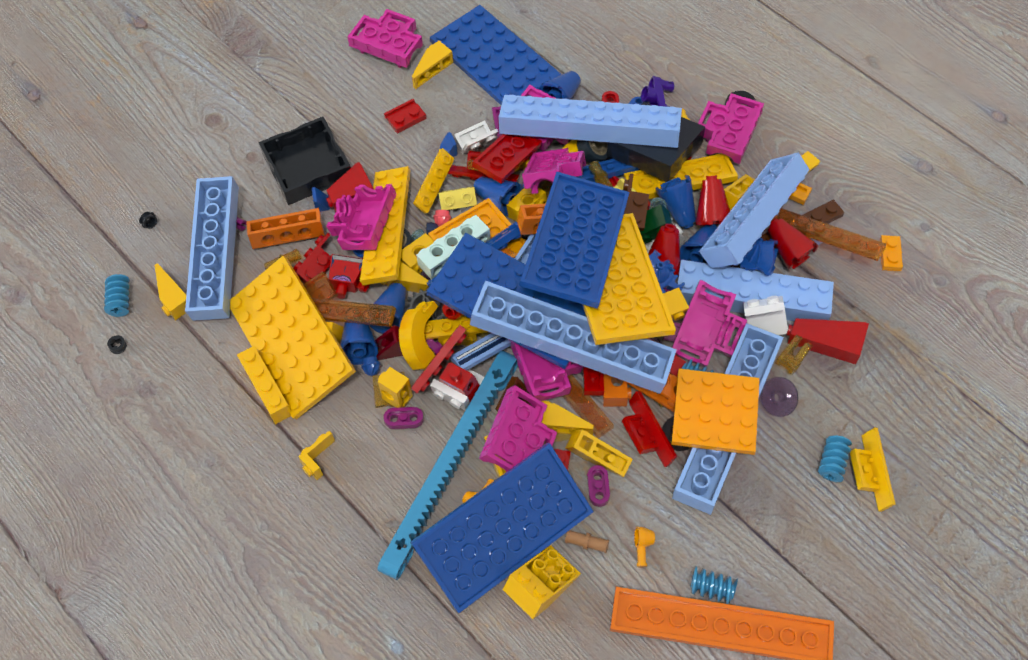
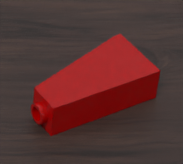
(831, 337)

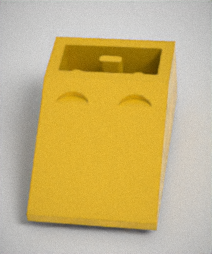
(540, 581)

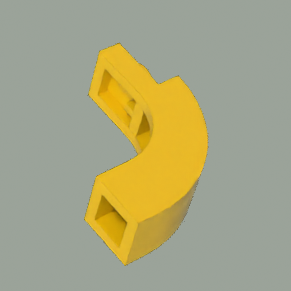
(412, 337)

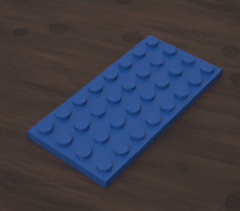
(493, 55)
(575, 240)
(473, 264)
(502, 527)

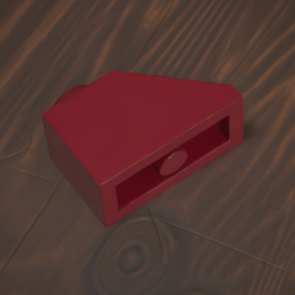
(389, 344)

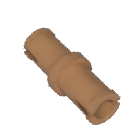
(587, 541)

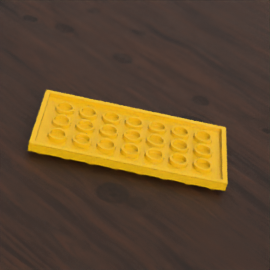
(631, 298)
(291, 337)

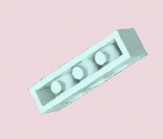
(427, 257)

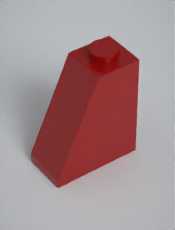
(346, 185)

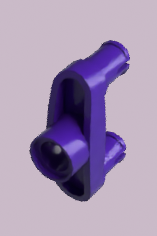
(654, 91)

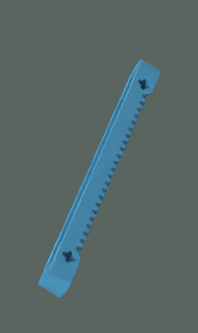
(498, 376)

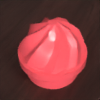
(441, 217)

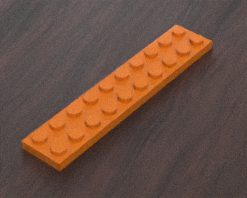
(721, 626)

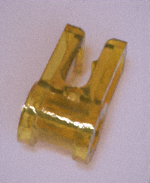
(790, 361)

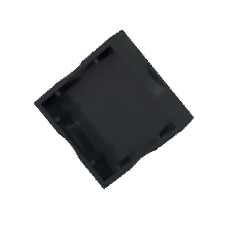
(304, 159)
(658, 160)

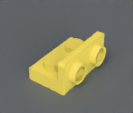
(457, 198)

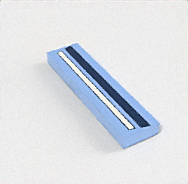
(480, 351)

